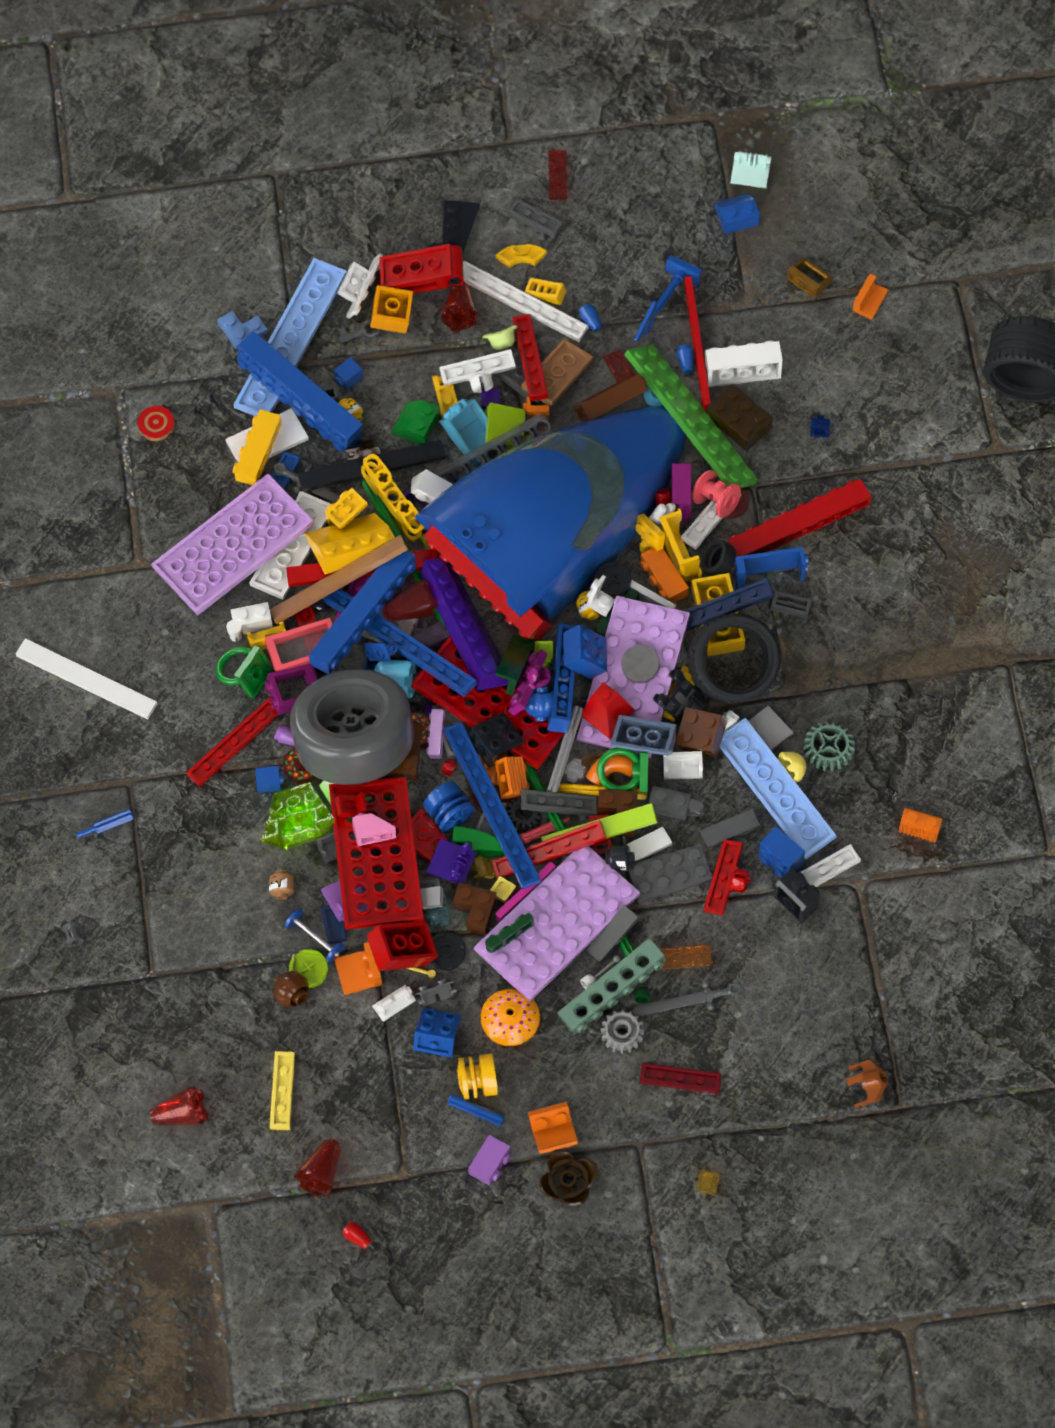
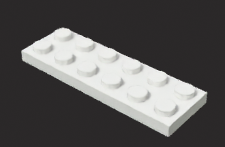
(272, 575)

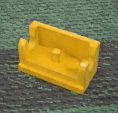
(258, 638)

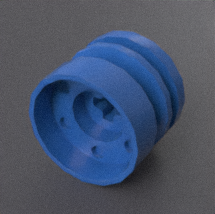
(448, 806)

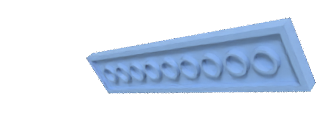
(295, 329)

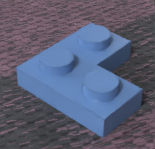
(237, 331)

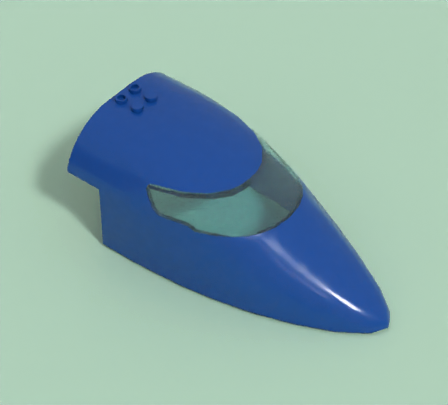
(559, 505)

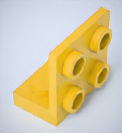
(345, 509)

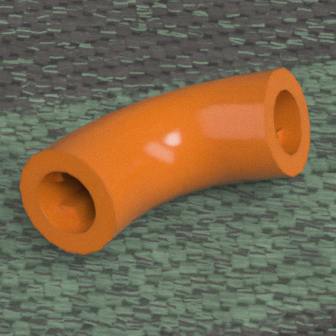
(617, 763)

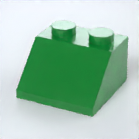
(417, 421)

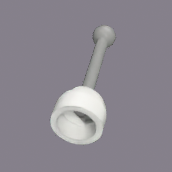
(588, 980)

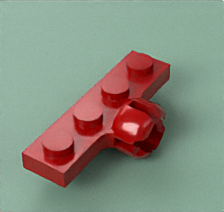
(726, 878)

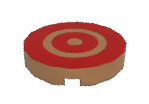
(156, 423)

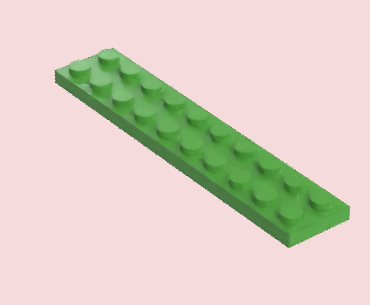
(690, 416)

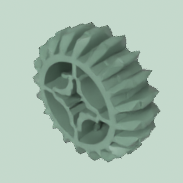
(820, 757)

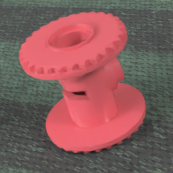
(724, 496)

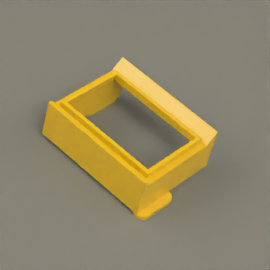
(676, 549)

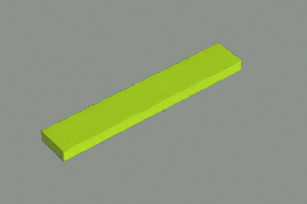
(620, 822)

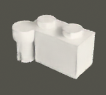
(249, 618)

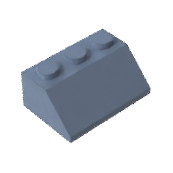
(644, 735)

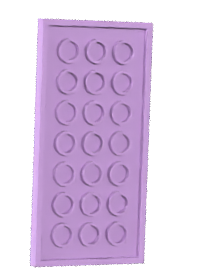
(232, 544)
(631, 625)
(568, 915)

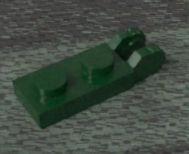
(509, 933)

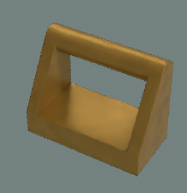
(805, 283)

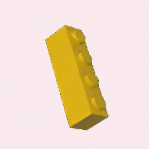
(257, 447)

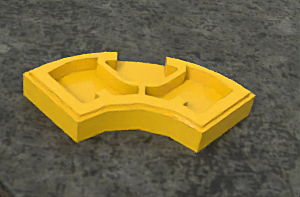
(521, 254)

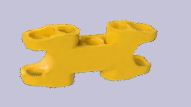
(382, 484)

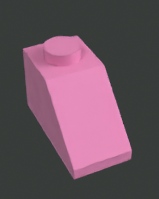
(371, 829)

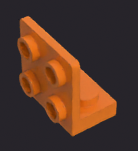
(358, 971)
(552, 1127)

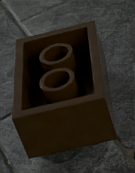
(739, 417)

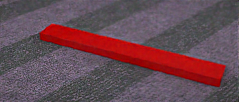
(697, 344)
(313, 572)

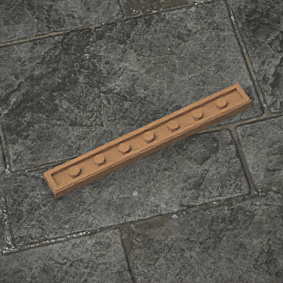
(338, 579)

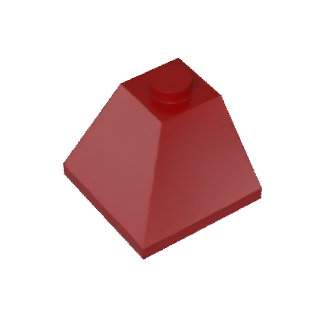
(604, 709)

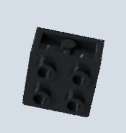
(494, 738)

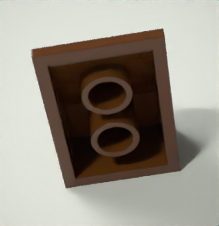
(410, 766)

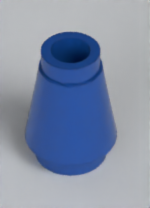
(590, 316)
(685, 357)

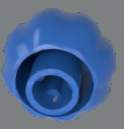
(541, 703)

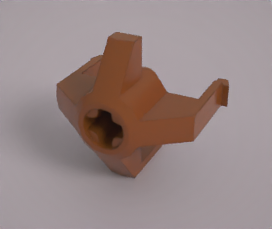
(872, 1079)

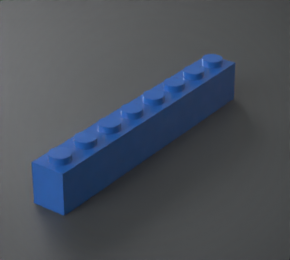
(361, 612)

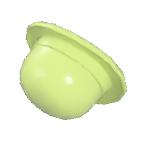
(501, 339)

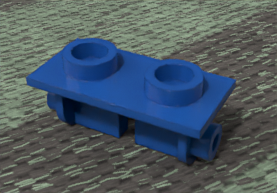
(379, 651)

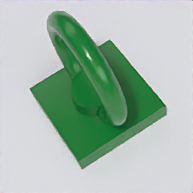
(251, 673)
(639, 770)

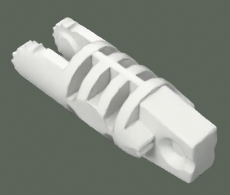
(661, 510)

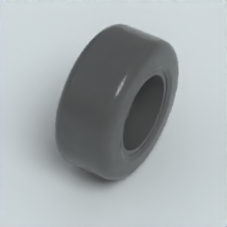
(344, 703)

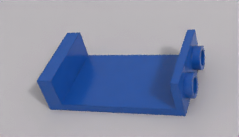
(770, 562)

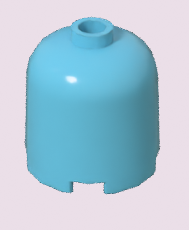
(400, 671)

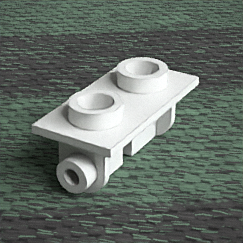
(394, 1003)

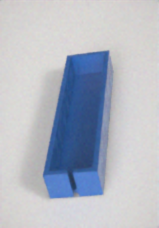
(299, 392)

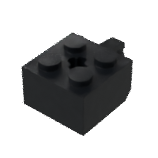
(797, 895)

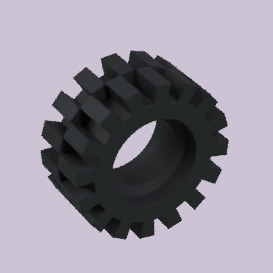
(522, 824)

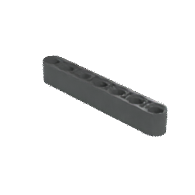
(498, 444)

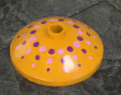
(514, 1028)

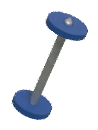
(295, 919)

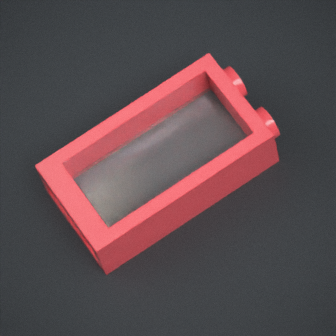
(293, 646)

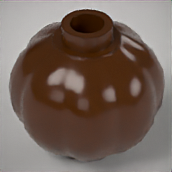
(291, 989)

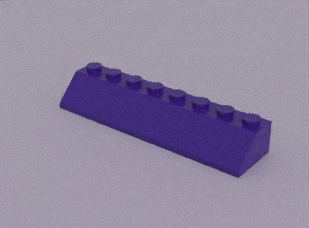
(463, 623)

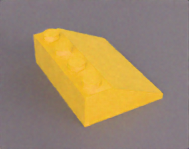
(339, 547)

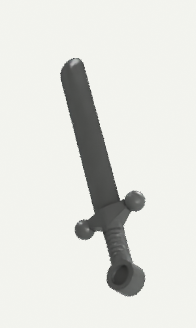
(279, 469)
(687, 1000)

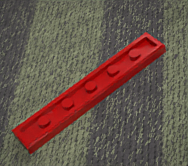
(530, 357)
(232, 743)
(555, 847)

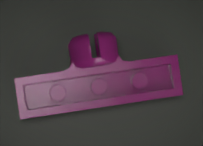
(531, 678)

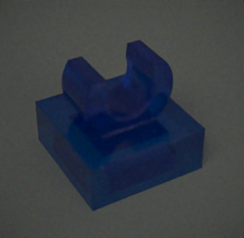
(820, 427)

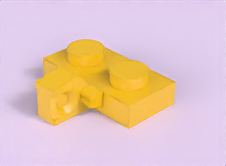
(650, 534)

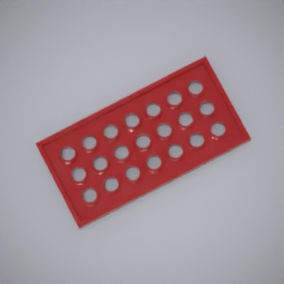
(471, 714)
(386, 860)

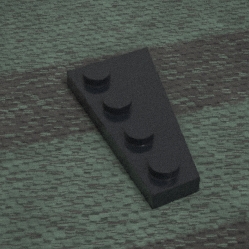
(458, 222)

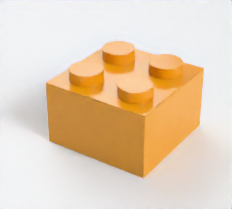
(391, 309)

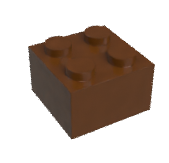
(701, 731)

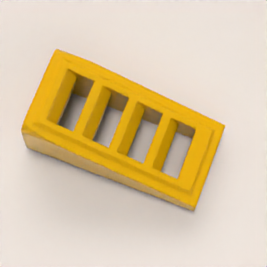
(557, 290)

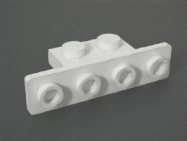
(356, 283)

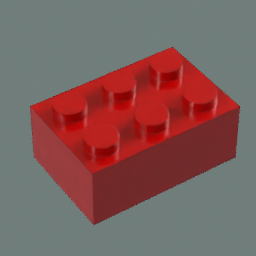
(402, 945)

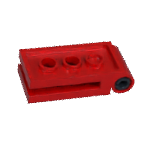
(423, 269)

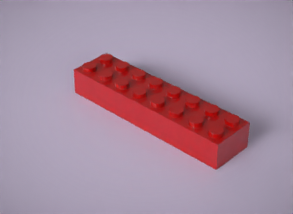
(530, 625)

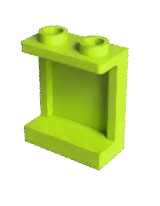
(500, 420)

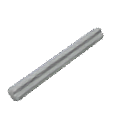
(565, 750)

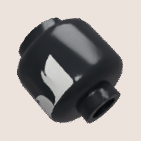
(620, 857)

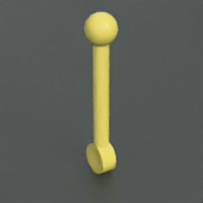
(431, 973)

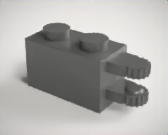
(675, 803)

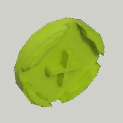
(311, 965)

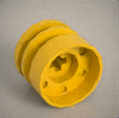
(477, 1076)

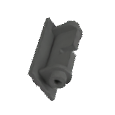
(428, 993)

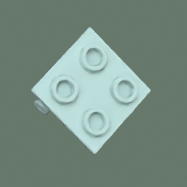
(750, 169)

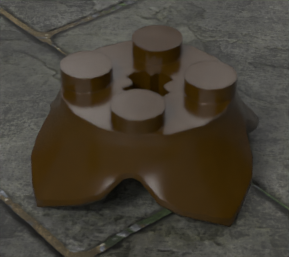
(563, 1165)

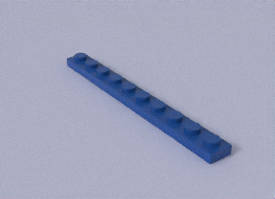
(410, 648)
(492, 806)

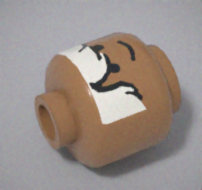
(281, 884)

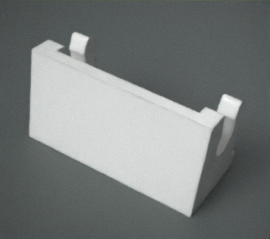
(683, 765)

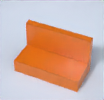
(869, 298)

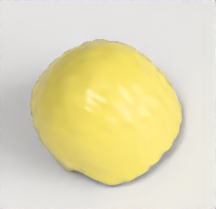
(794, 764)

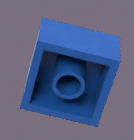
(585, 651)
(781, 853)

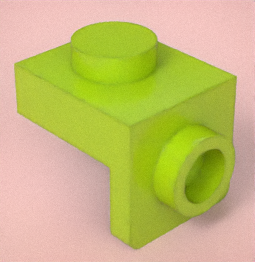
(548, 647)

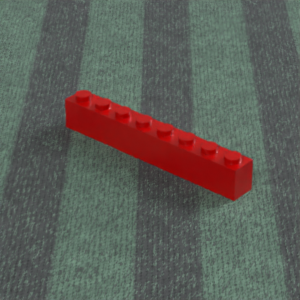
(802, 520)

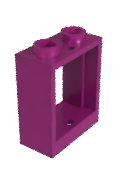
(681, 489)
(270, 685)

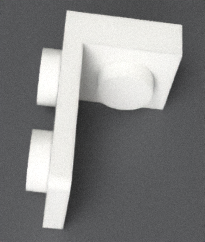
(598, 599)

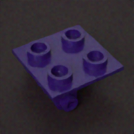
(452, 861)

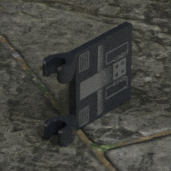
(683, 696)

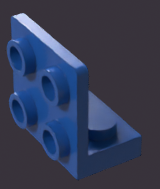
(436, 1032)

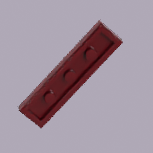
(680, 1078)

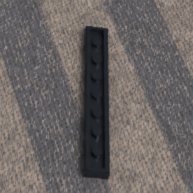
(351, 470)

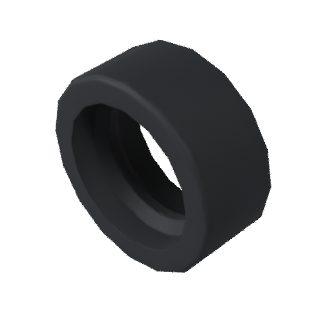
(712, 553)

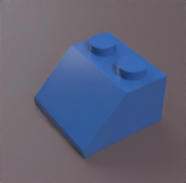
(737, 213)

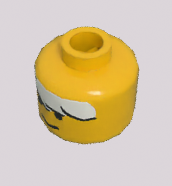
(352, 407)
(585, 611)

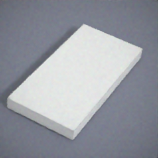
(289, 436)

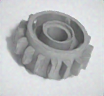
(622, 1021)

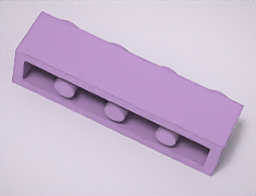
(436, 736)

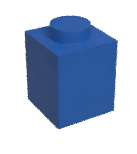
(348, 374)
(269, 779)

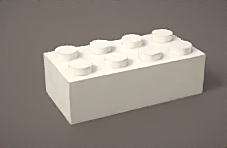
(743, 363)

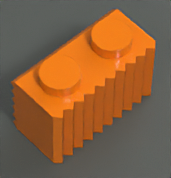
(511, 777)
(920, 825)

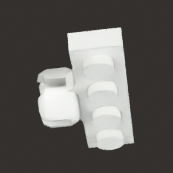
(478, 370)

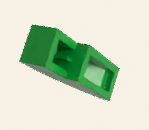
(481, 842)

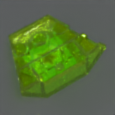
(296, 817)

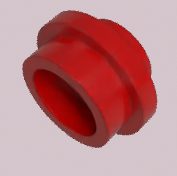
(448, 767)

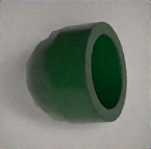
(642, 995)

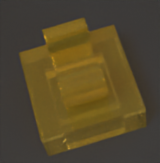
(484, 868)
(708, 1182)

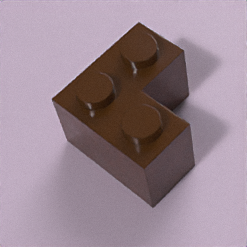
(615, 802)
(479, 904)

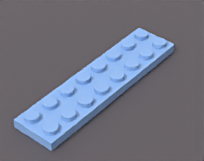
(775, 788)

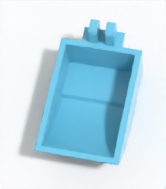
(466, 425)

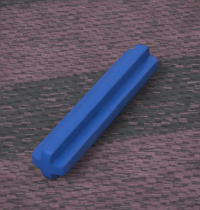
(476, 1110)

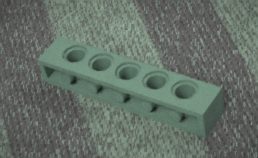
(630, 963)

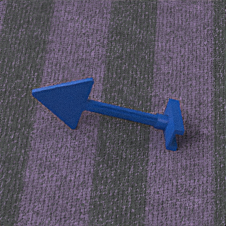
(680, 270)

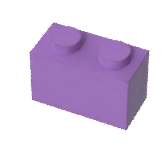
(489, 1160)

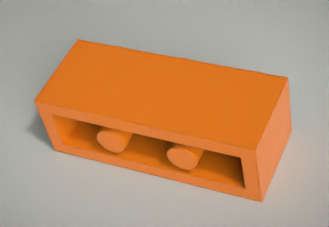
(663, 575)

